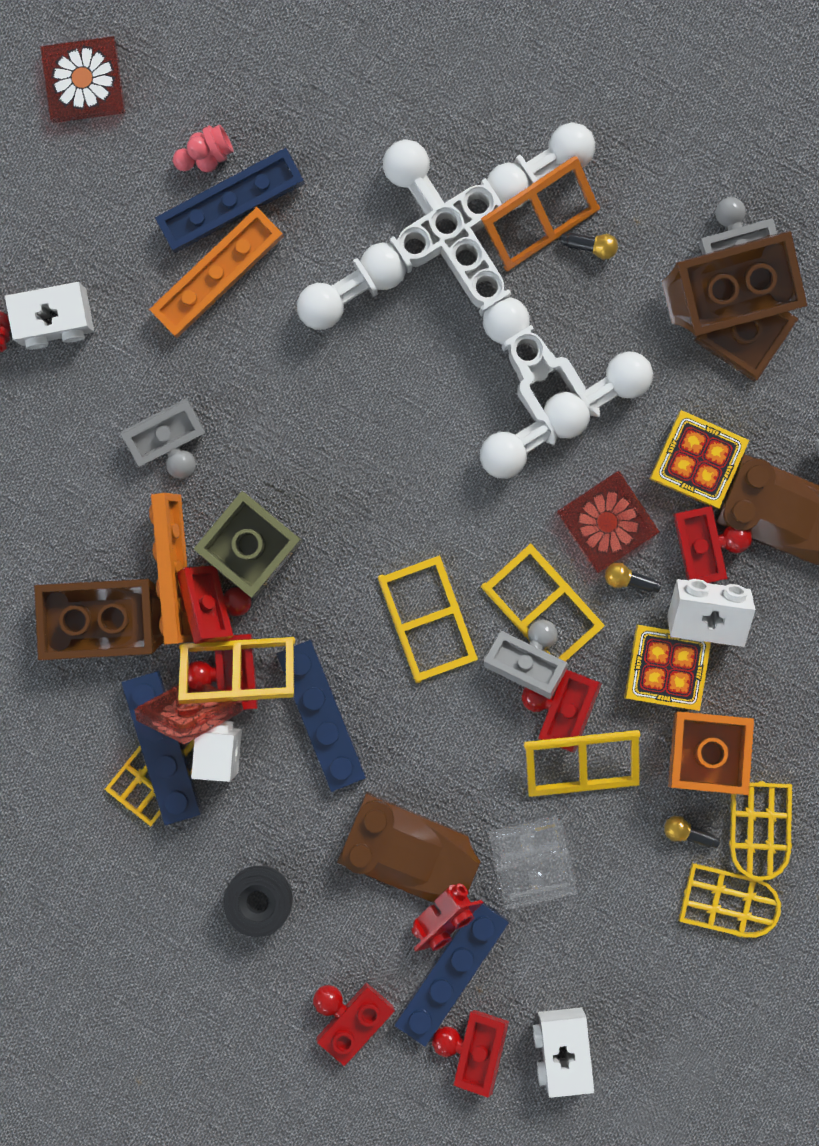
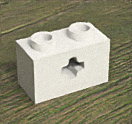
(30, 309)
(711, 612)
(217, 753)
(574, 1072)

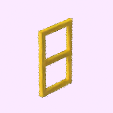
(563, 588)
(453, 609)
(236, 693)
(583, 783)

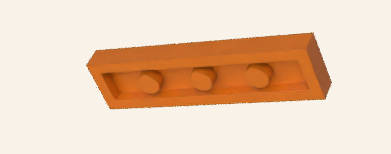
(216, 272)
(171, 557)

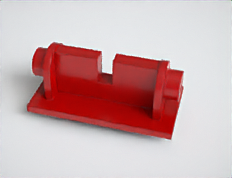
(456, 912)

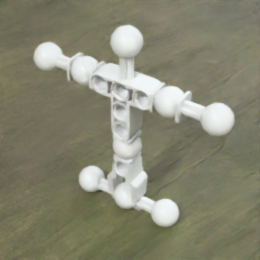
(503, 316)

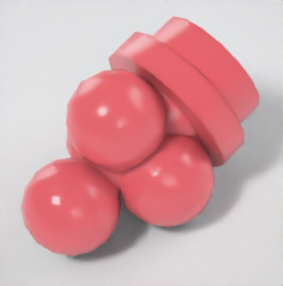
(205, 149)

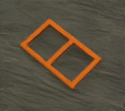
(531, 194)

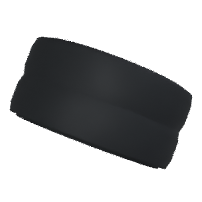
(254, 922)

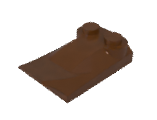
(735, 285)
(774, 507)
(97, 619)
(407, 850)

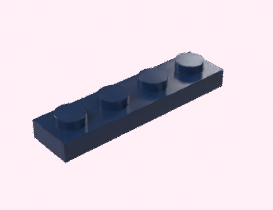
(230, 200)
(323, 718)
(162, 756)
(450, 975)

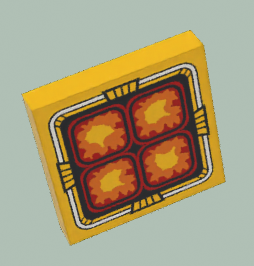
(699, 459)
(667, 669)

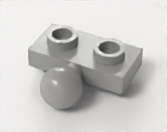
(730, 214)
(165, 434)
(527, 662)

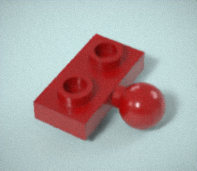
(702, 544)
(207, 606)
(202, 673)
(567, 708)
(352, 1022)
(478, 1051)

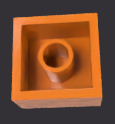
(711, 753)

